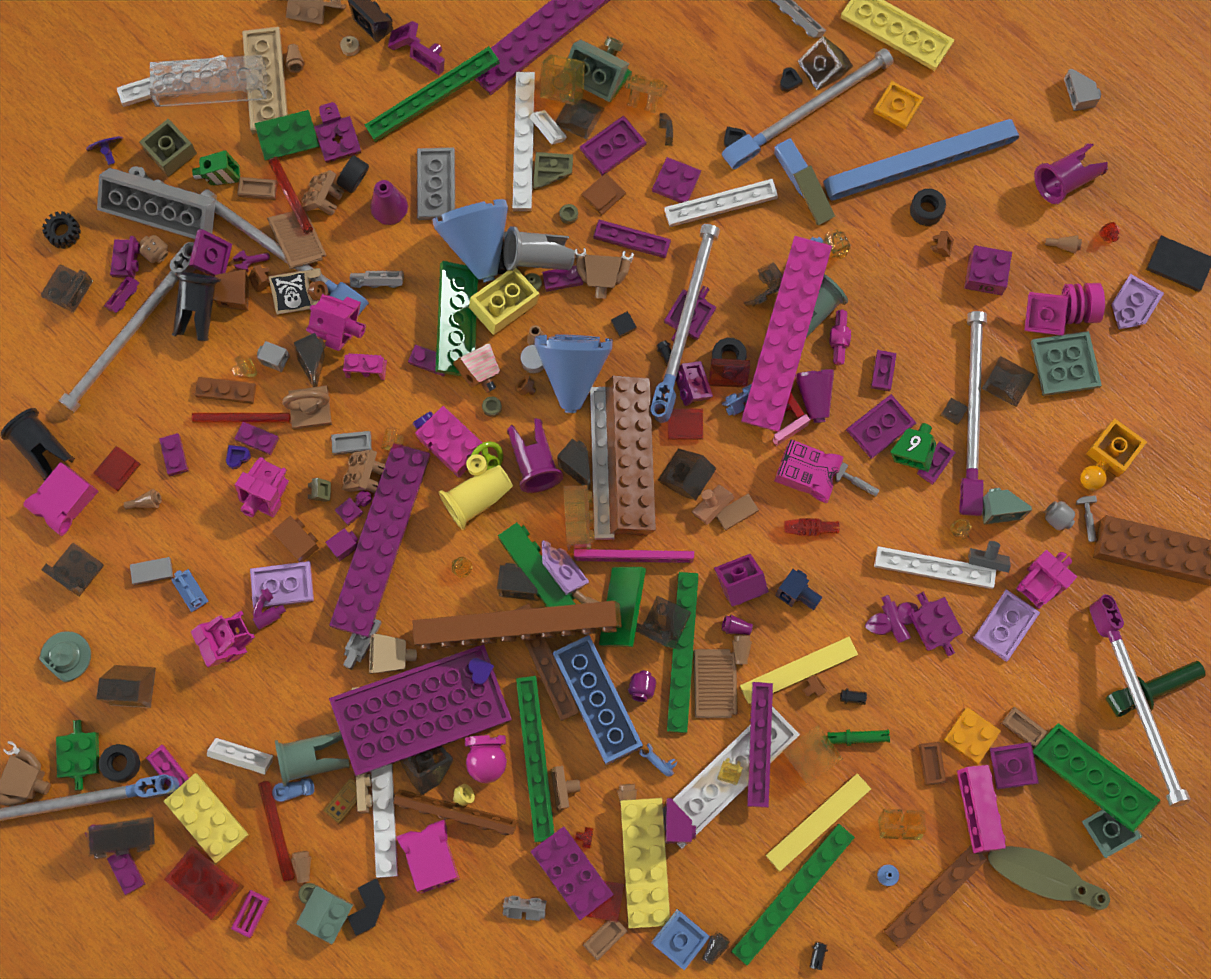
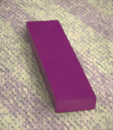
(632, 239)

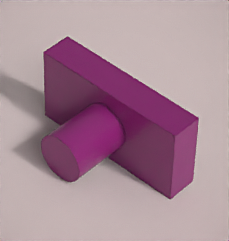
(403, 35)
(428, 57)

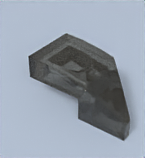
(666, 122)

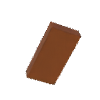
(932, 763)

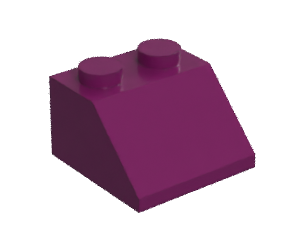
(741, 580)
(678, 825)

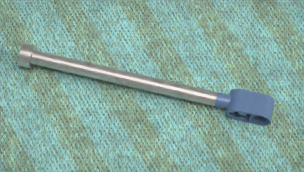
(749, 147)
(708, 234)
(338, 291)
(93, 797)

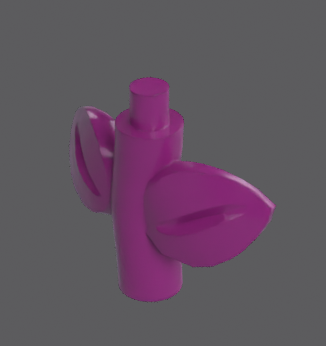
(892, 619)

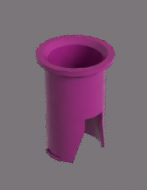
(1066, 175)
(535, 461)

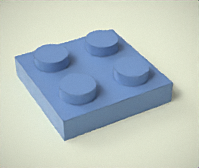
(680, 939)

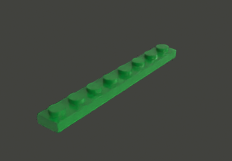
(432, 93)
(683, 656)
(535, 758)
(792, 894)

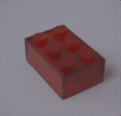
(204, 883)

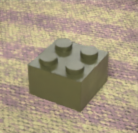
(168, 147)

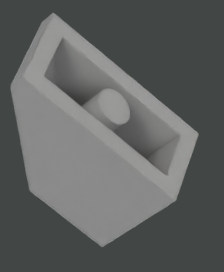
(1081, 90)

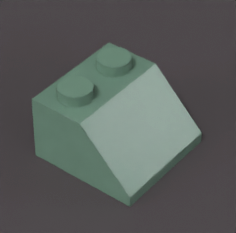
(1003, 507)
(1109, 833)
(324, 914)

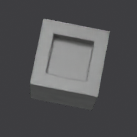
(273, 356)

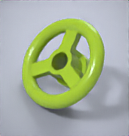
(491, 460)

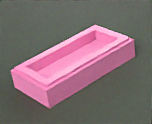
(791, 429)

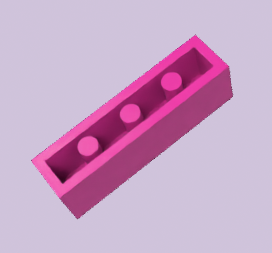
(981, 809)

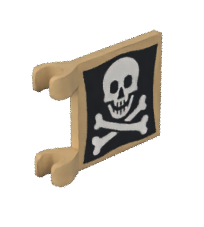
(291, 290)

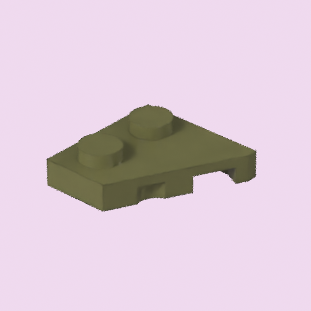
(551, 168)

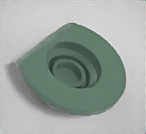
(66, 655)

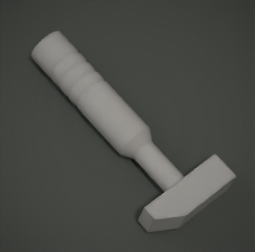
(856, 481)
(1088, 516)

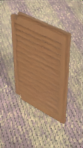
(296, 246)
(715, 683)

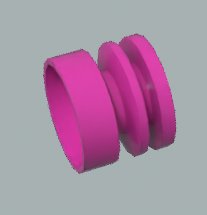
(1084, 303)

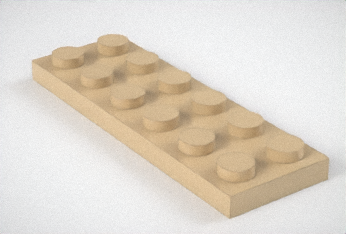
(268, 44)

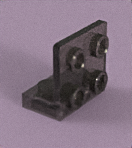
(769, 275)
(67, 287)
(74, 569)
(664, 622)

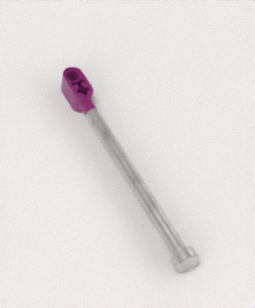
(971, 487)
(1108, 623)

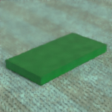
(626, 589)

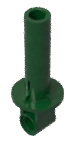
(1122, 702)

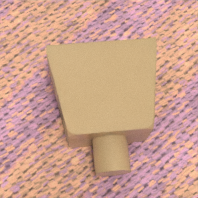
(388, 654)

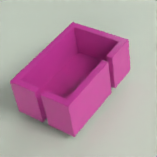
(450, 440)

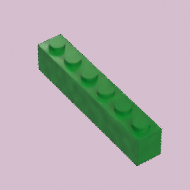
(528, 558)

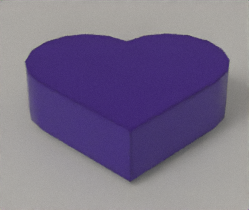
(422, 420)
(236, 456)
(480, 670)

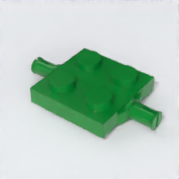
(77, 755)

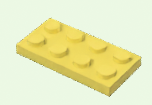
(206, 818)

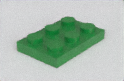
(286, 134)

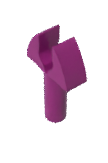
(249, 260)

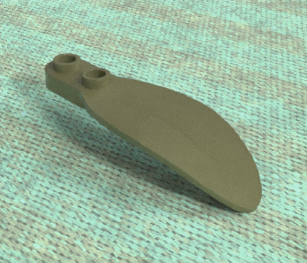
(1046, 876)

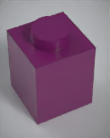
(342, 544)

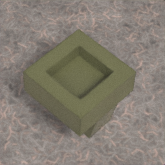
(320, 490)

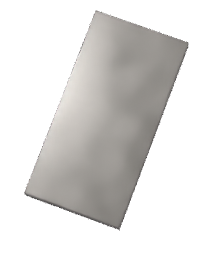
(435, 182)

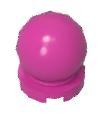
(486, 759)

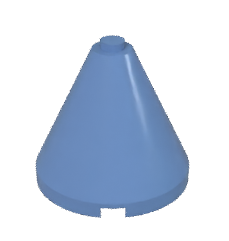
(476, 235)
(572, 365)

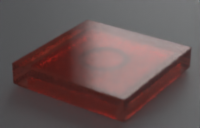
(729, 373)

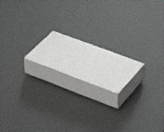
(548, 127)

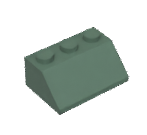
(602, 70)

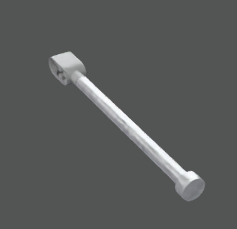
(131, 327)

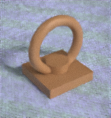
(308, 407)

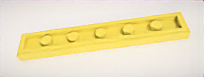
(804, 667)
(818, 822)

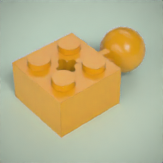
(1109, 457)

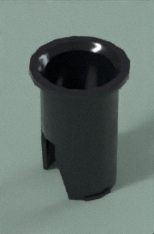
(195, 295)
(33, 439)

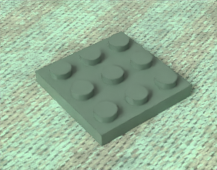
(1066, 363)

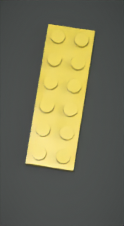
(899, 30)
(645, 862)

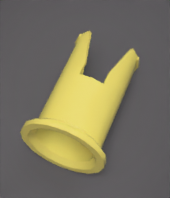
(475, 495)

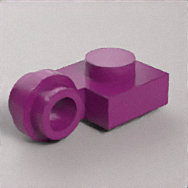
(350, 511)

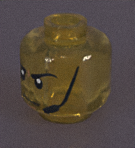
(839, 243)

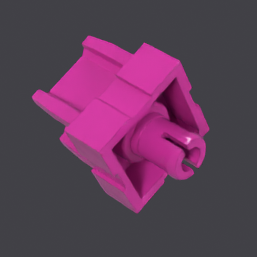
(335, 321)
(261, 488)
(1046, 578)
(220, 641)

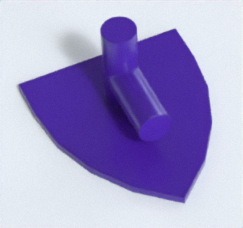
(105, 148)

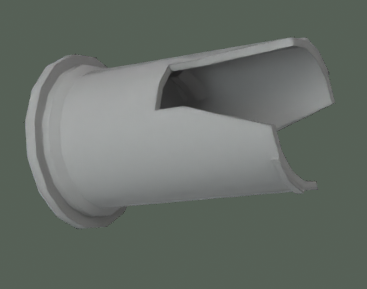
(536, 250)

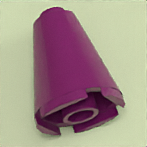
(388, 203)
(816, 393)

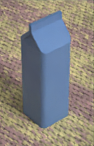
(790, 160)

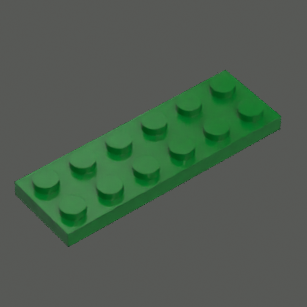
(455, 320)
(1096, 777)

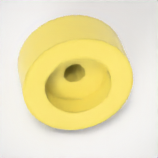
(476, 465)
(463, 795)

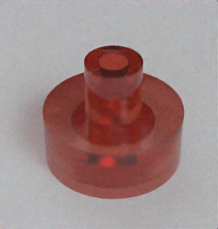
(1110, 232)
(586, 837)

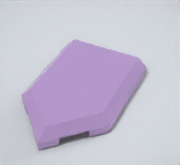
(1135, 302)
(562, 568)

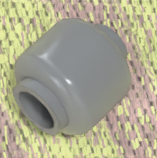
(1060, 515)

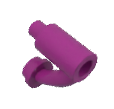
(267, 617)

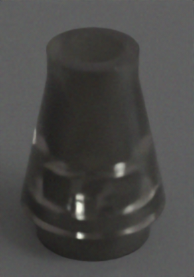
(716, 947)

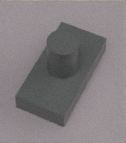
(990, 558)

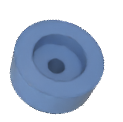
(883, 878)

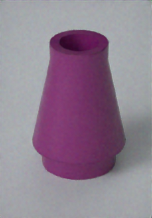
(734, 625)

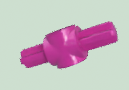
(840, 337)

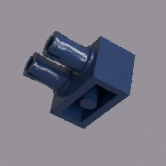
(796, 589)

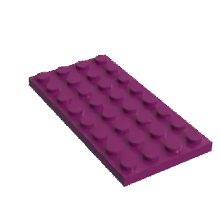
(417, 711)

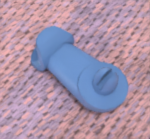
(665, 768)
(293, 789)

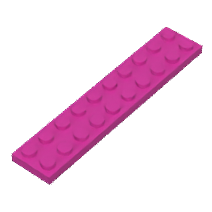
(786, 334)

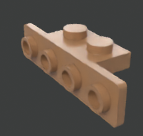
(310, 10)

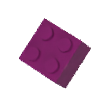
(988, 270)

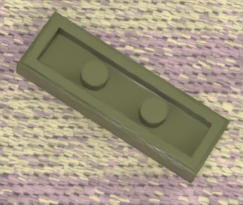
(814, 195)

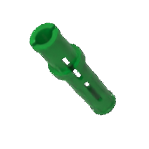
(859, 737)

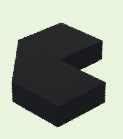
(374, 900)

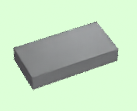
(351, 442)
(151, 571)

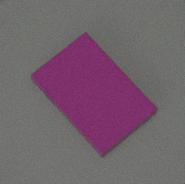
(613, 145)
(881, 426)

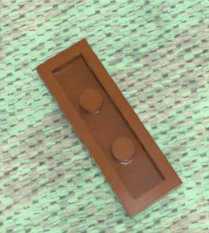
(225, 390)

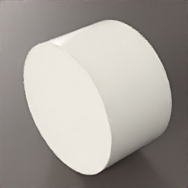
(530, 360)

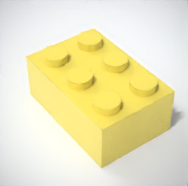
(503, 300)

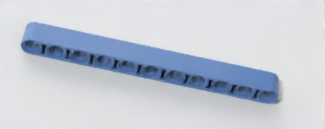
(920, 159)

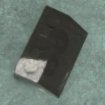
(120, 837)

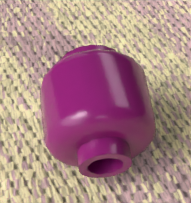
(642, 686)

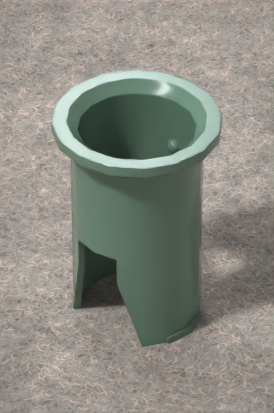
(828, 299)
(299, 760)

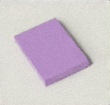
(286, 583)
(1006, 625)

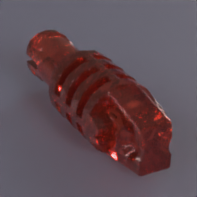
(810, 526)

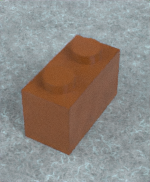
(296, 539)

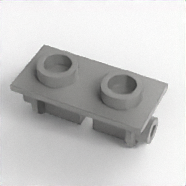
(515, 906)

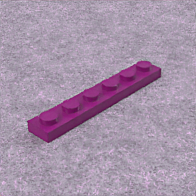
(760, 745)

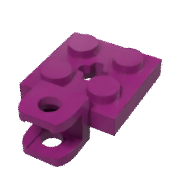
(333, 126)

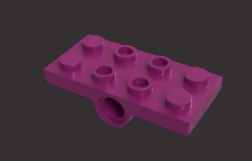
(571, 873)

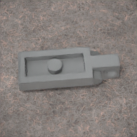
(377, 278)
(358, 647)

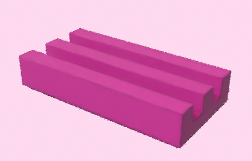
(257, 918)

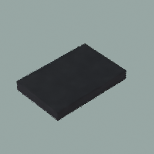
(1179, 263)

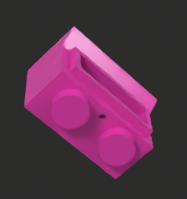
(364, 364)

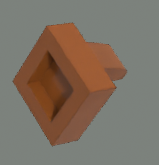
(944, 244)
(258, 278)
(815, 686)

